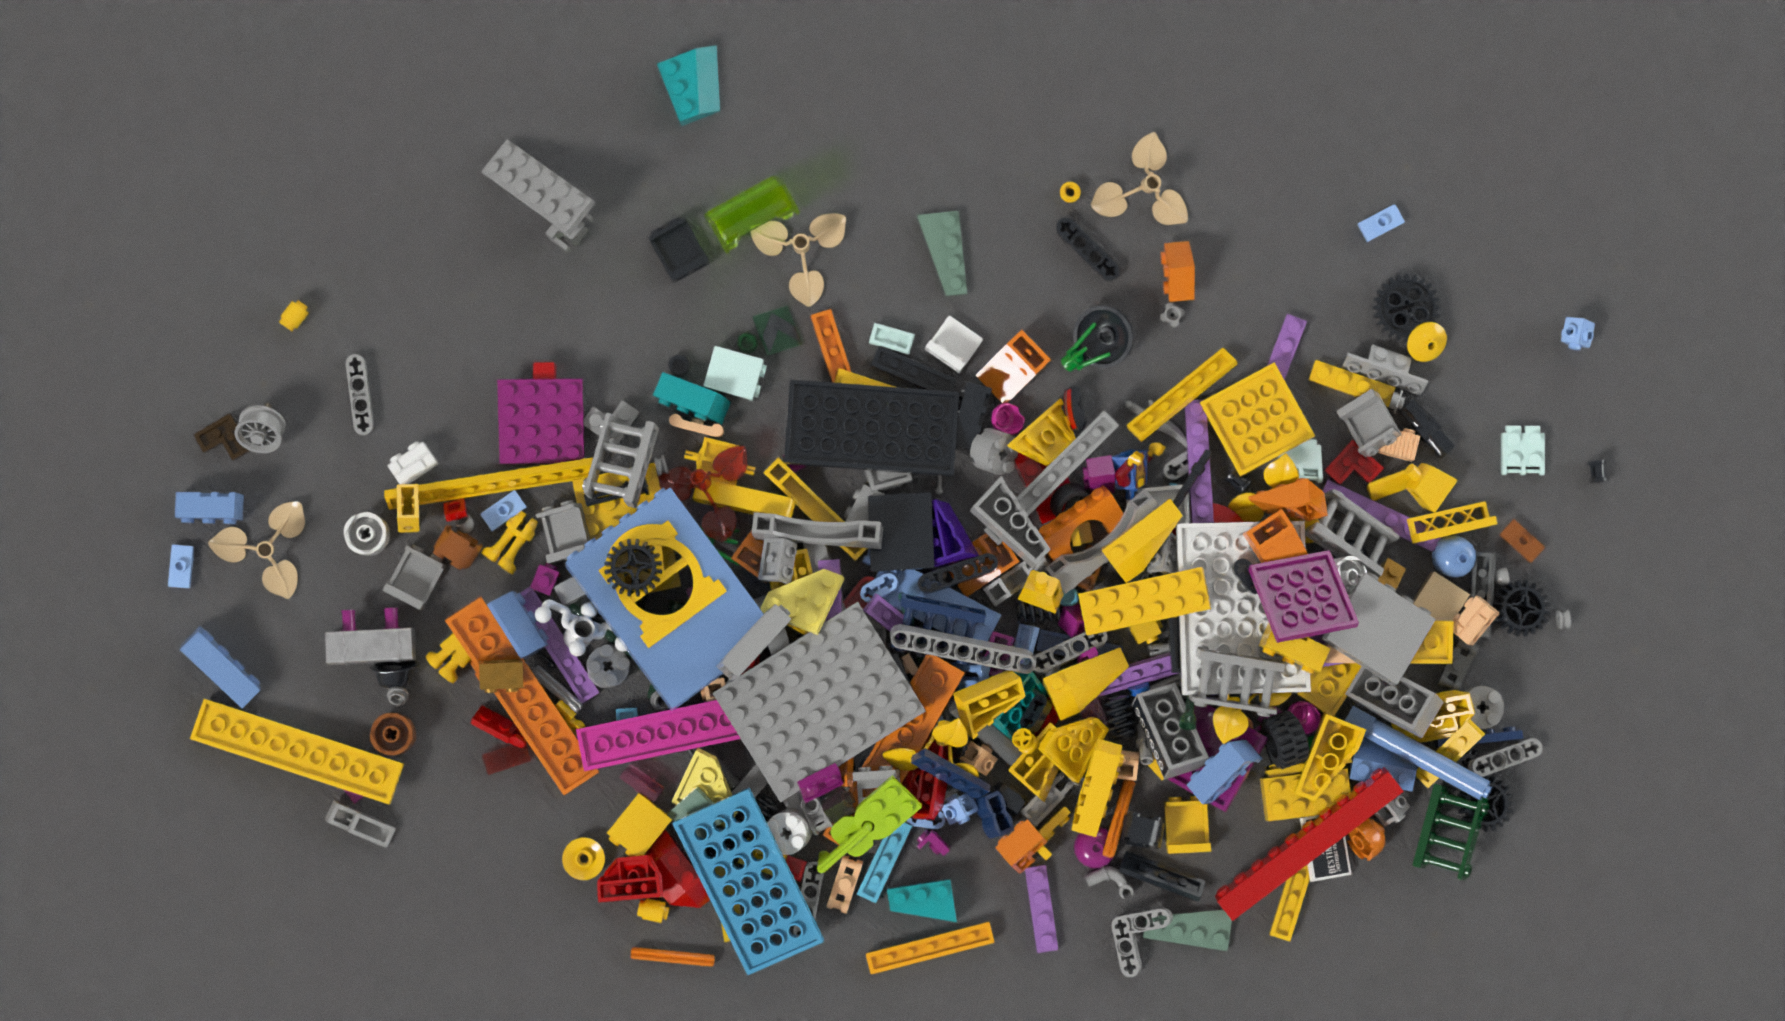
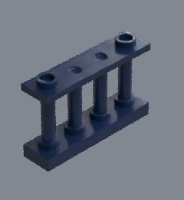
(932, 608)

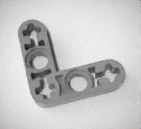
(1132, 928)

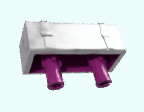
(370, 646)

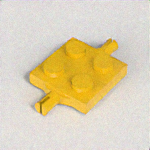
(707, 454)

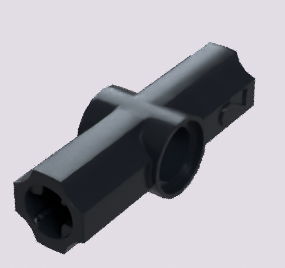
(1427, 428)

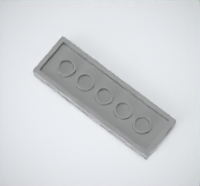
(538, 187)

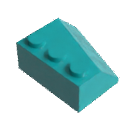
(692, 83)
(1009, 722)

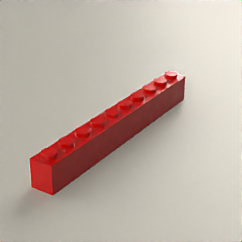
(1308, 843)

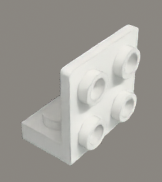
(954, 344)

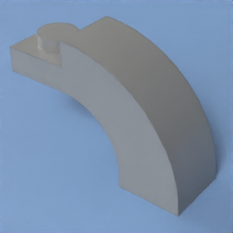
(1013, 581)

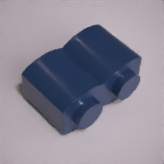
(994, 816)

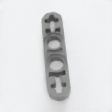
(363, 394)
(1070, 653)
(1504, 756)
(811, 902)

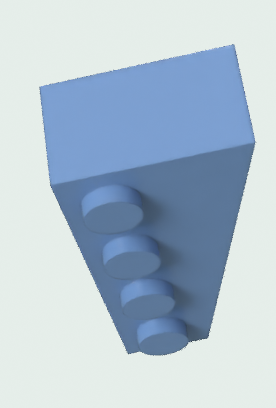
(220, 666)

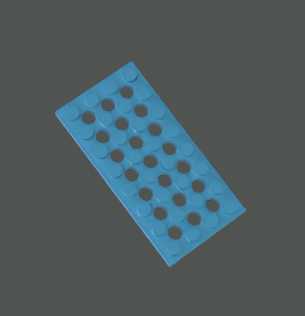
(724, 903)

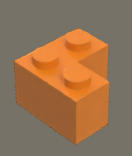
(1179, 270)
(1021, 845)

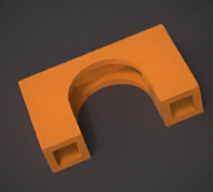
(1097, 506)

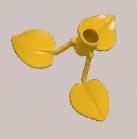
(1276, 473)
(1232, 723)
(945, 734)

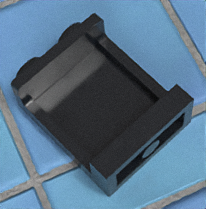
(678, 249)

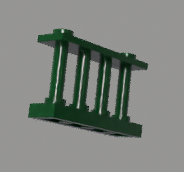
(1429, 836)

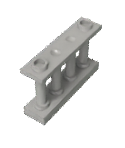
(636, 473)
(1337, 545)
(1229, 661)

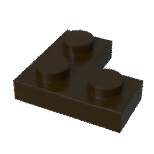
(220, 433)

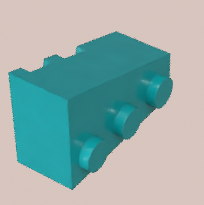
(691, 398)
(924, 899)

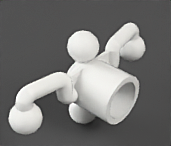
(593, 630)

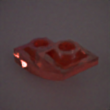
(505, 758)

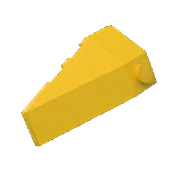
(1139, 543)
(1081, 683)
(1330, 751)

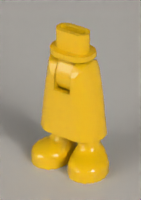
(459, 657)

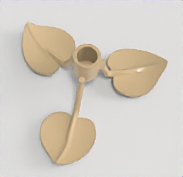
(1151, 155)
(829, 232)
(281, 577)

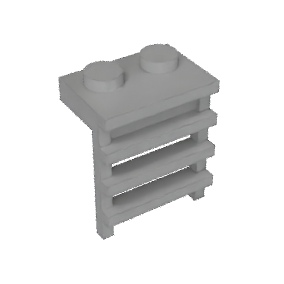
(873, 779)

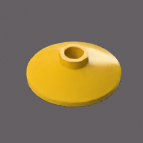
(1420, 339)
(573, 863)

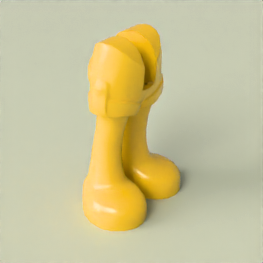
(513, 529)

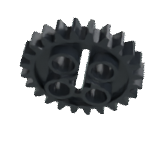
(1401, 289)

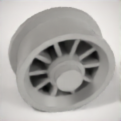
(260, 428)

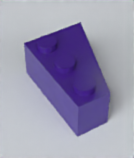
(949, 537)

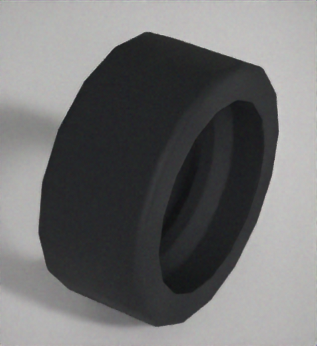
(1065, 493)

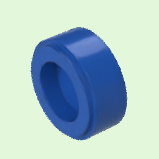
(1134, 690)

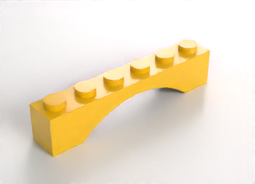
(806, 499)

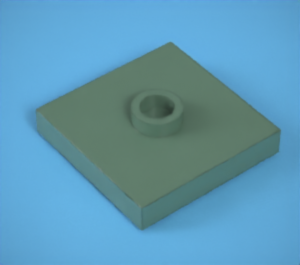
(691, 803)

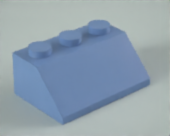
(518, 624)
(1373, 756)

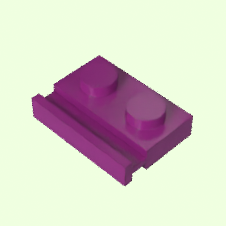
(820, 783)

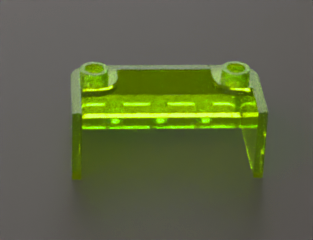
(750, 210)

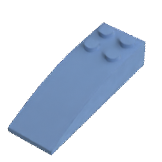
(909, 585)

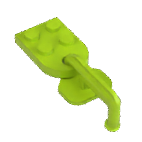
(873, 820)

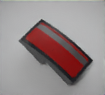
(1075, 415)

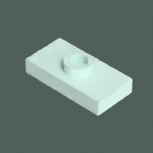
(891, 338)

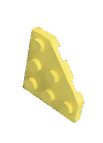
(807, 599)
(707, 775)

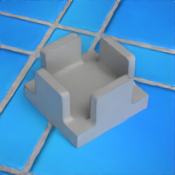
(576, 236)
(886, 480)

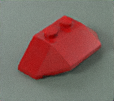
(1029, 471)
(927, 787)
(679, 876)
(630, 880)

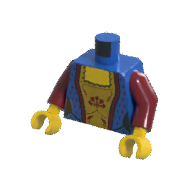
(1131, 468)

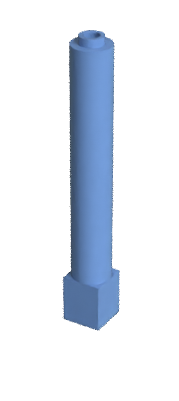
(1420, 754)

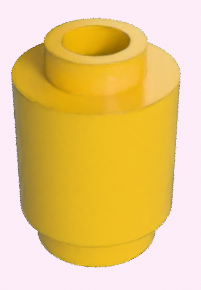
(293, 315)
(653, 910)

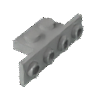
(1387, 368)

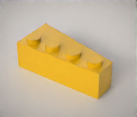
(1097, 787)

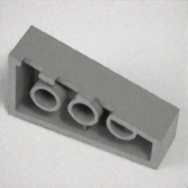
(1010, 522)

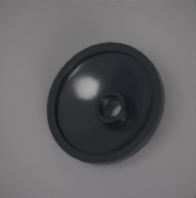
(1106, 319)

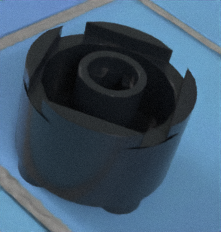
(1142, 831)

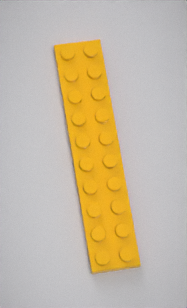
(297, 751)

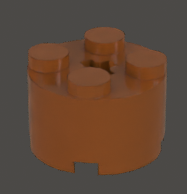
(457, 547)
(382, 729)

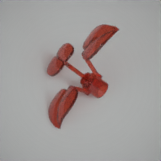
(729, 464)

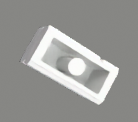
(413, 463)

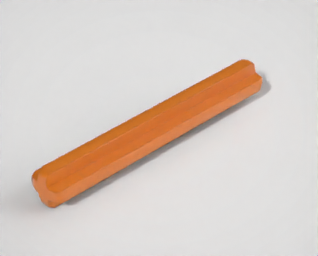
(1118, 818)
(672, 956)

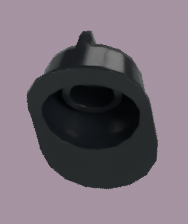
(393, 674)

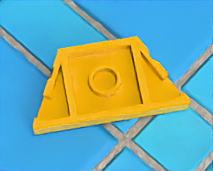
(1045, 436)

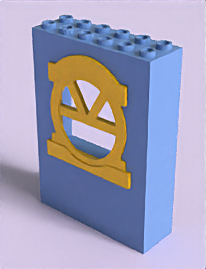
(679, 648)

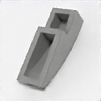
(359, 824)

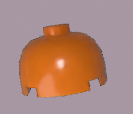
(1367, 839)

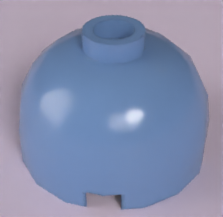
(1454, 556)

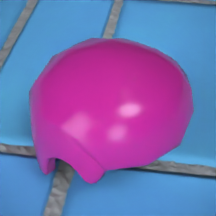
(1007, 419)
(1307, 715)

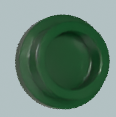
(747, 343)

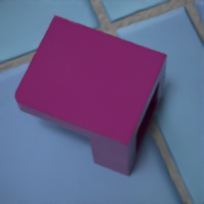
(1072, 620)

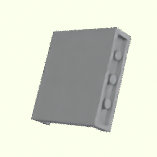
(1387, 629)

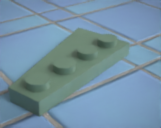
(945, 246)
(1198, 929)

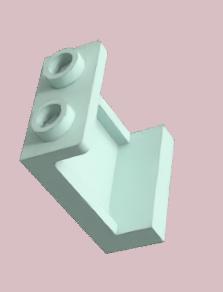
(735, 373)

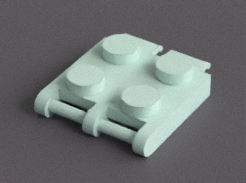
(1522, 450)
(1308, 460)

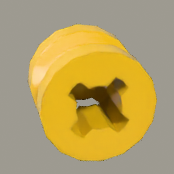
(1021, 737)

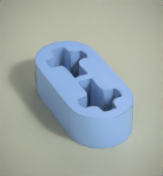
(877, 584)
(926, 823)

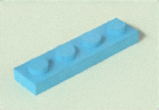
(883, 863)

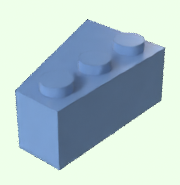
(209, 507)
(1222, 770)

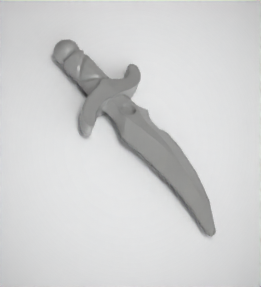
(1168, 427)

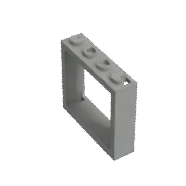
(754, 641)

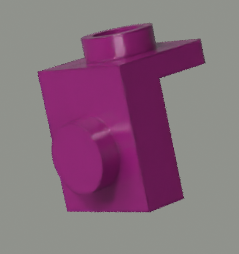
(545, 578)

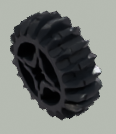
(623, 568)
(1519, 618)
(1496, 818)

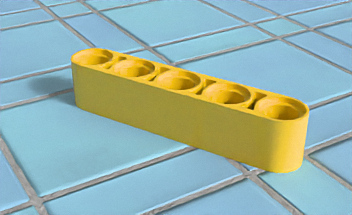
(746, 499)

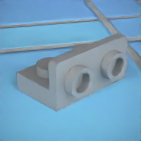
(1166, 557)
(777, 560)

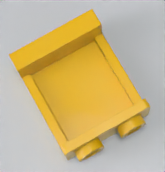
(639, 826)
(1186, 826)

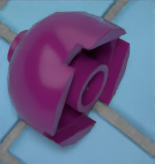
(1090, 849)

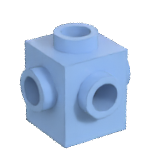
(1577, 333)
(959, 808)

